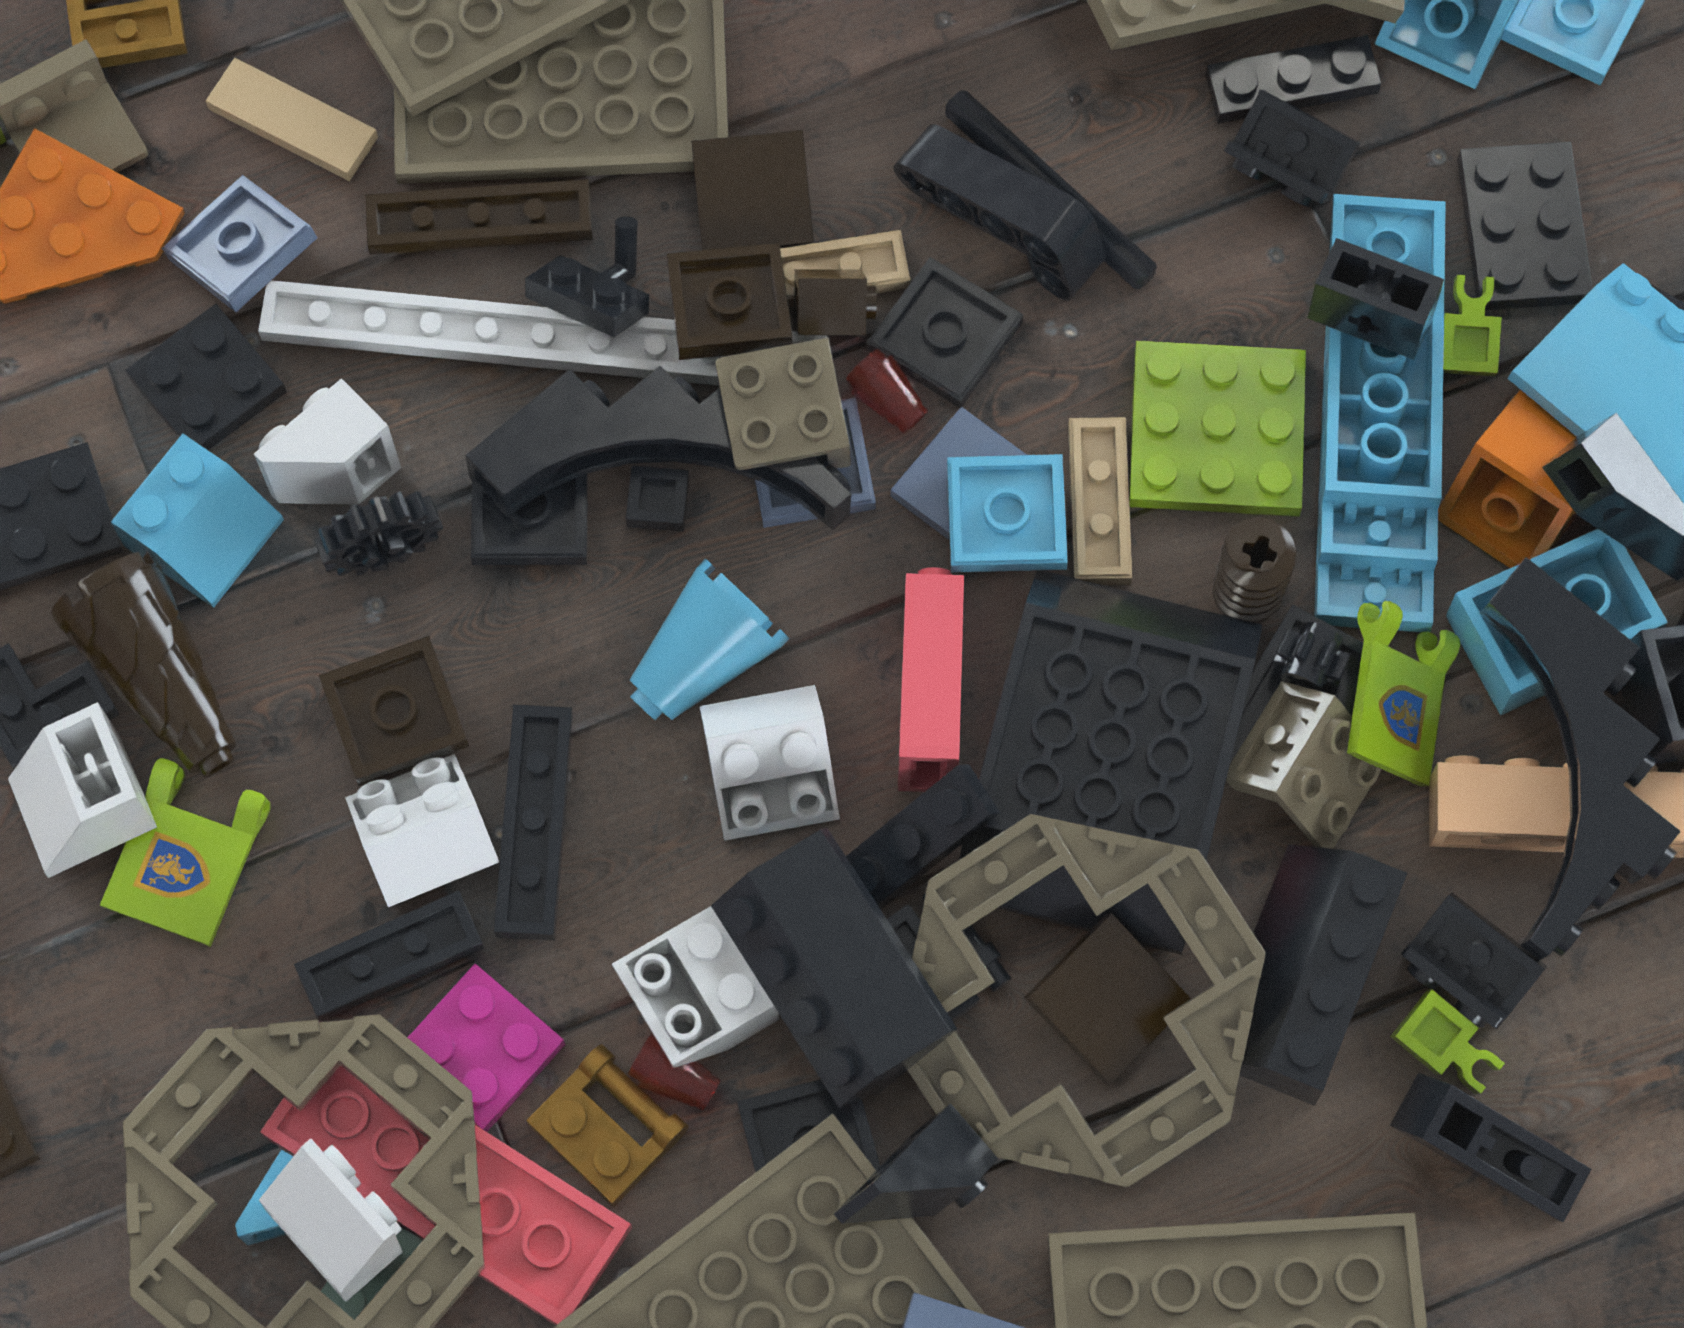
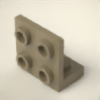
(74, 105)
(783, 405)
(1303, 763)

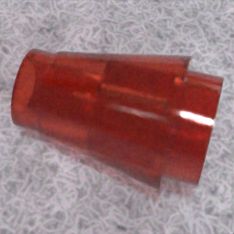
(886, 390)
(686, 1083)

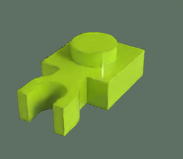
(1470, 336)
(1440, 1037)

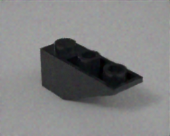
(1622, 493)

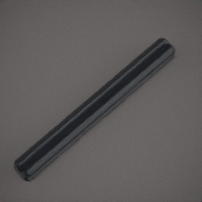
(997, 139)

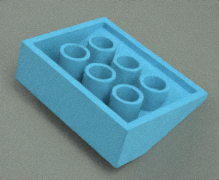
(1620, 357)

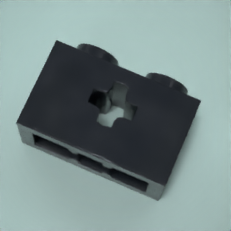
(1375, 298)

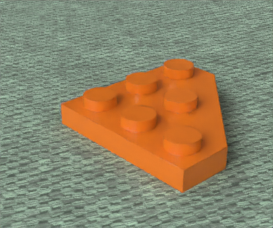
(74, 220)

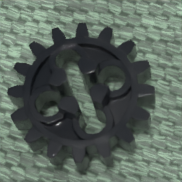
(354, 540)

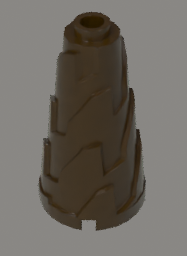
(146, 654)

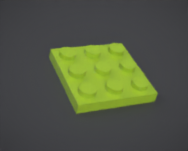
(1217, 428)

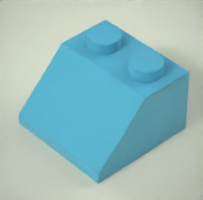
(1449, 35)
(197, 520)

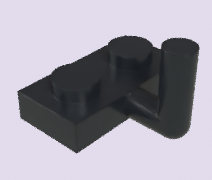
(591, 296)

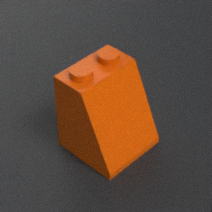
(1504, 494)

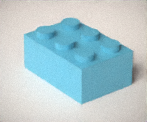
(1590, 568)

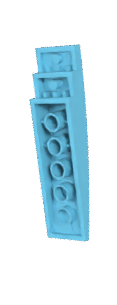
(1382, 436)

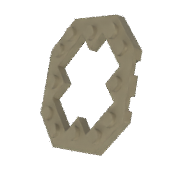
(1208, 1027)
(296, 1063)

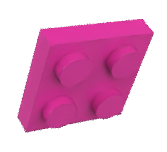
(487, 1043)

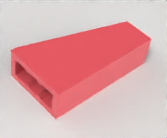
(930, 678)

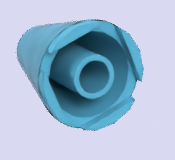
(702, 645)

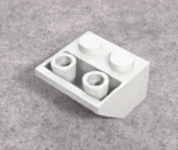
(329, 452)
(770, 762)
(79, 791)
(421, 829)
(696, 990)
(330, 1220)

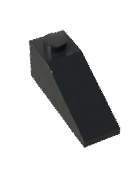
(1490, 1146)
(924, 1174)

